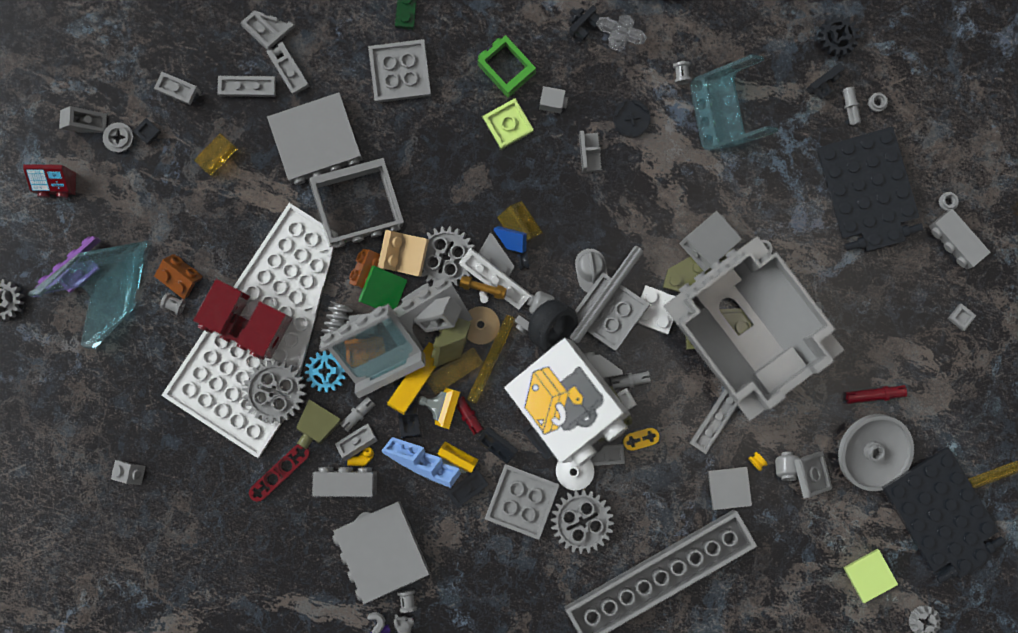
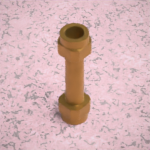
(499, 292)

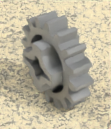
(10, 298)

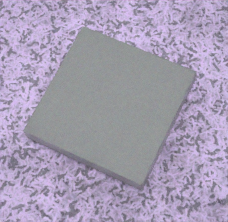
(813, 474)
(729, 488)

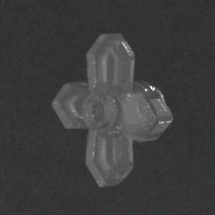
(621, 31)

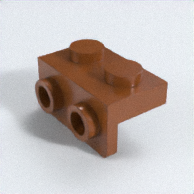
(365, 260)
(177, 275)

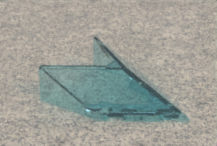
(110, 280)

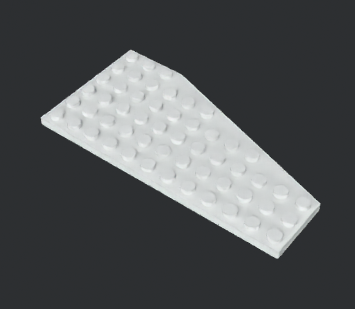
(287, 276)

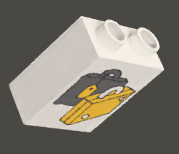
(568, 403)

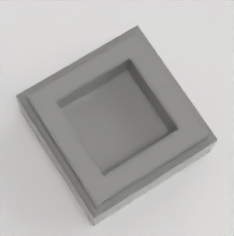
(961, 317)

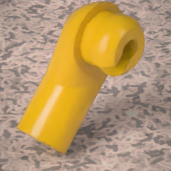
(363, 459)

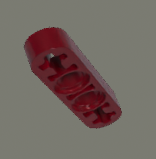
(281, 474)

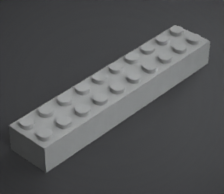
(661, 575)

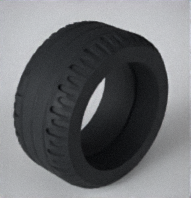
(543, 319)

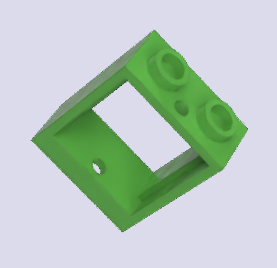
(520, 79)

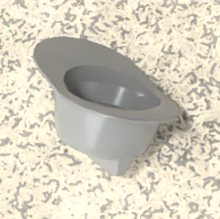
(589, 267)

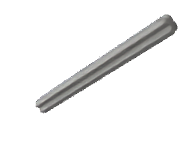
(606, 294)

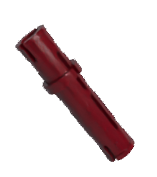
(884, 393)

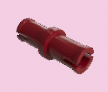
(469, 416)

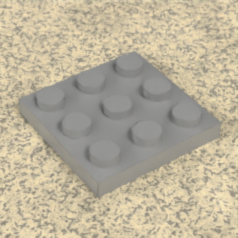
(399, 71)
(618, 315)
(522, 501)

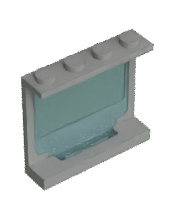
(374, 350)

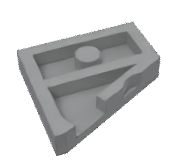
(266, 29)
(495, 254)

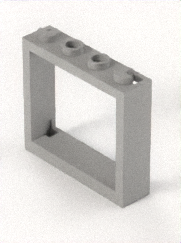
(350, 173)

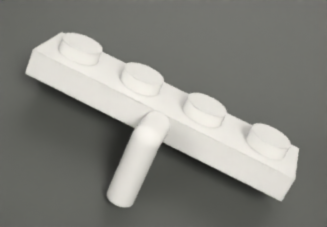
(492, 276)

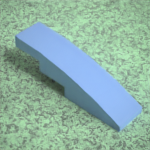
(422, 463)

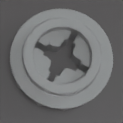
(112, 131)
(923, 612)

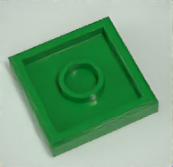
(382, 288)

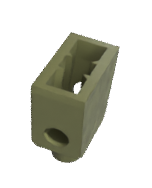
(316, 424)

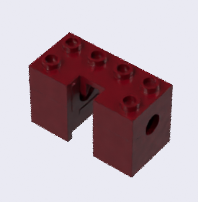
(222, 313)

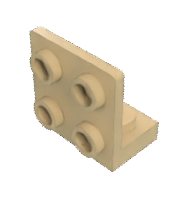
(403, 253)

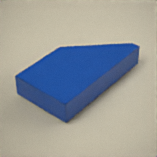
(512, 239)

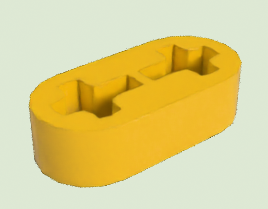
(642, 443)

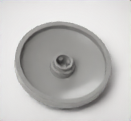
(875, 451)

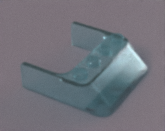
(719, 109)

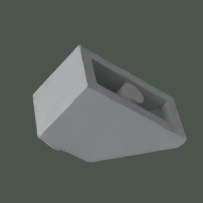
(82, 120)
(439, 315)
(603, 366)

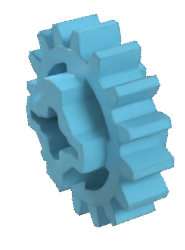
(325, 362)

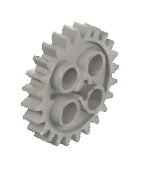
(432, 252)
(280, 375)
(590, 537)

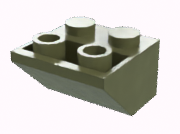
(450, 343)

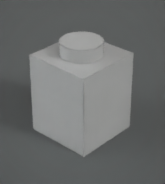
(553, 100)

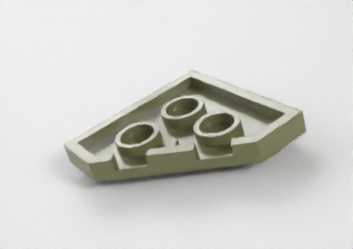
(684, 273)

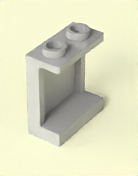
(710, 241)

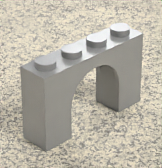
(412, 307)

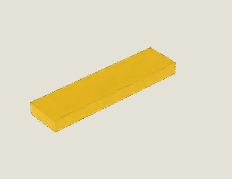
(412, 383)

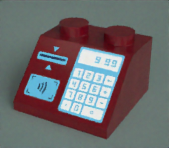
(50, 180)

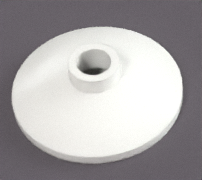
(575, 482)

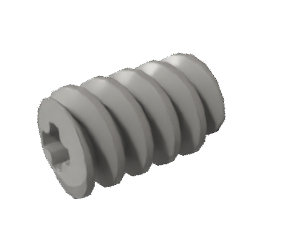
(336, 318)

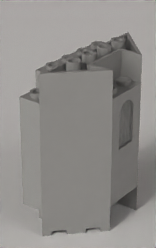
(787, 334)

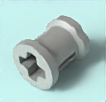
(679, 66)
(172, 303)
(407, 601)

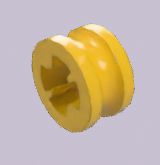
(758, 461)

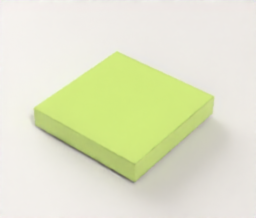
(508, 123)
(870, 576)

